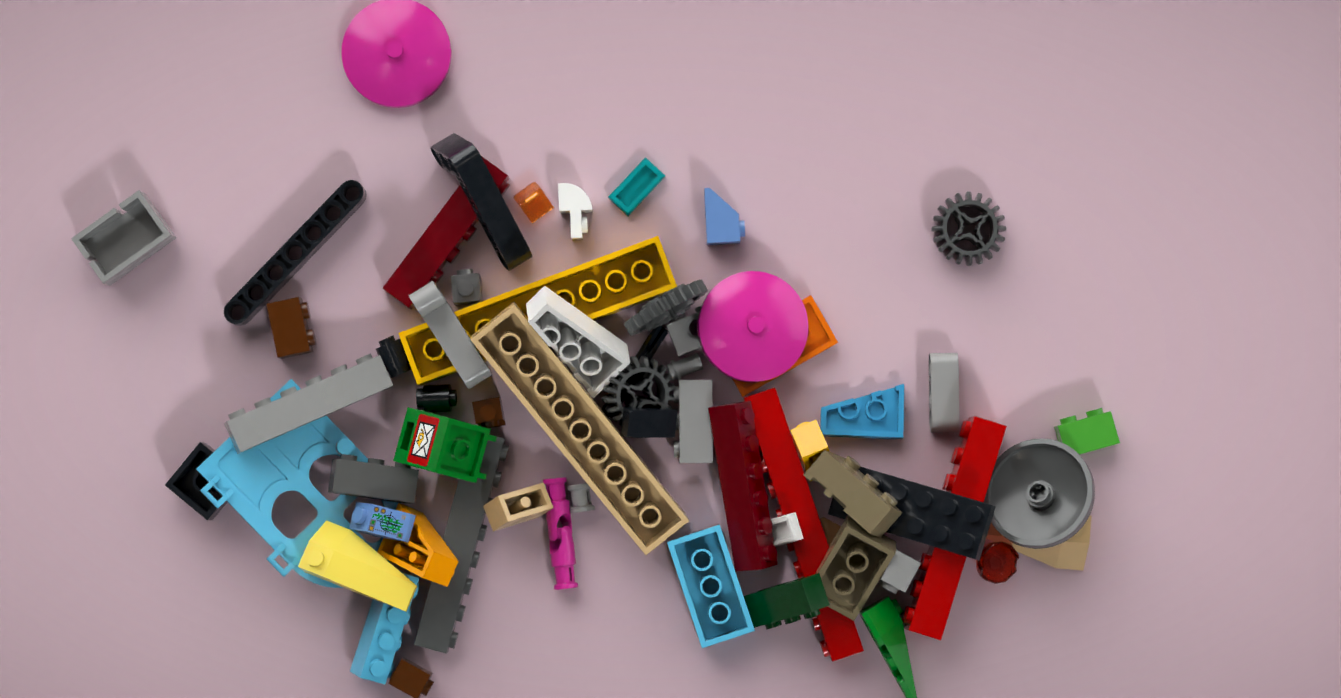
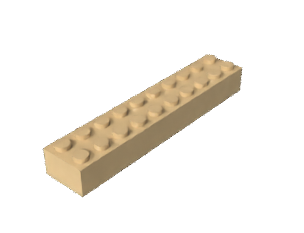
(579, 428)

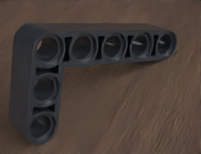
(466, 163)

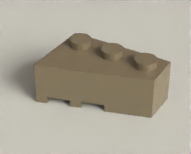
(854, 492)

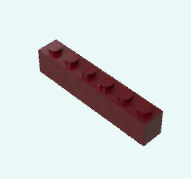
(439, 242)
(743, 486)

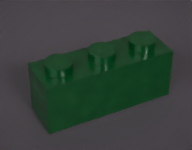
(787, 602)

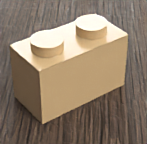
(518, 506)

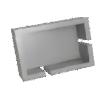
(124, 240)

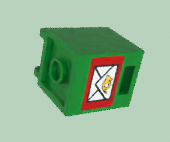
(442, 445)

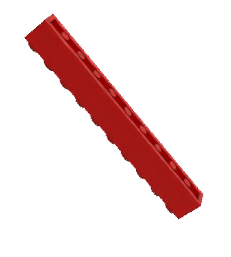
(793, 495)

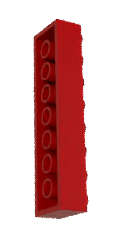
(941, 568)

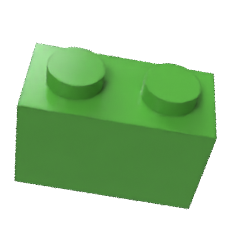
(1088, 433)

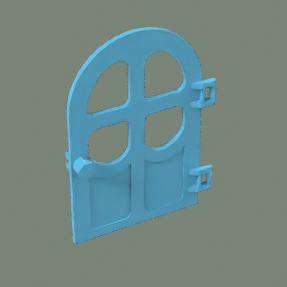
(282, 464)

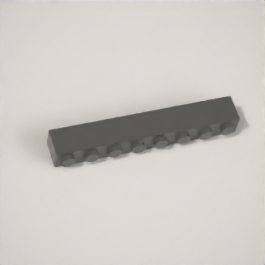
(461, 536)

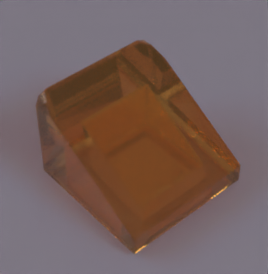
(533, 202)

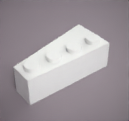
(578, 340)

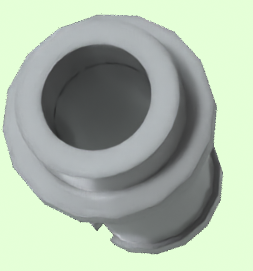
(684, 366)

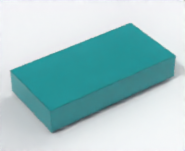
(636, 186)

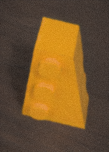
(424, 553)

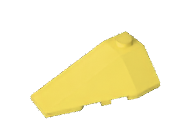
(349, 562)

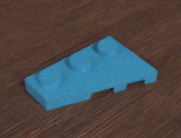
(869, 416)

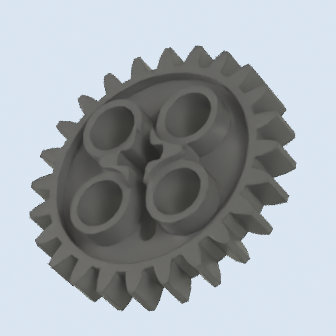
(661, 309)

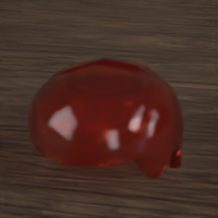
(997, 562)

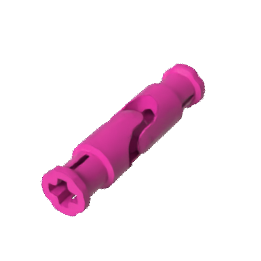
(561, 539)

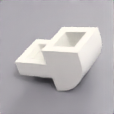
(574, 201)

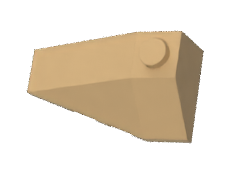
(1066, 555)

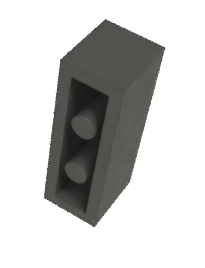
(373, 479)

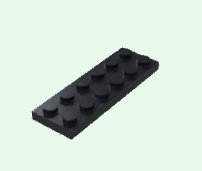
(933, 515)

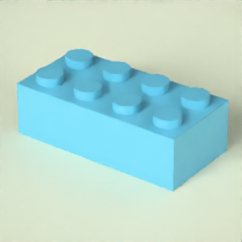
(710, 586)

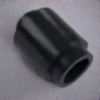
(393, 356)
(436, 398)

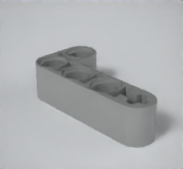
(450, 334)

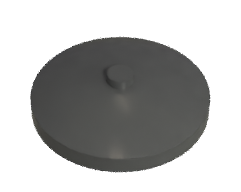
(1040, 493)

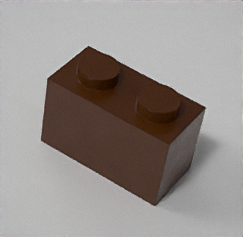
(290, 327)

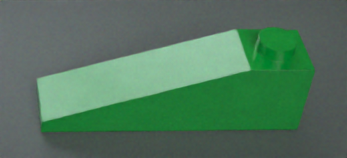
(888, 634)

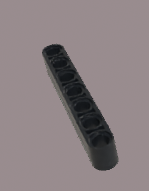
(282, 258)

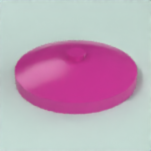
(396, 53)
(752, 326)

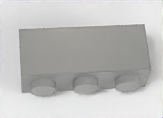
(694, 422)

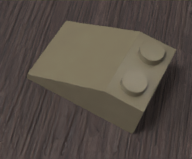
(854, 567)

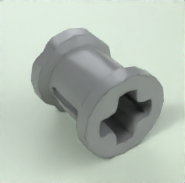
(580, 498)

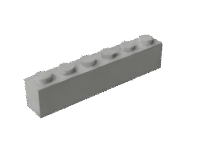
(307, 404)

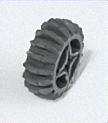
(976, 239)
(643, 382)

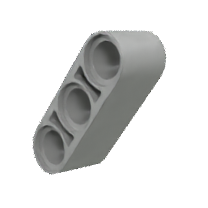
(943, 392)

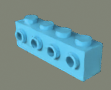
(381, 639)

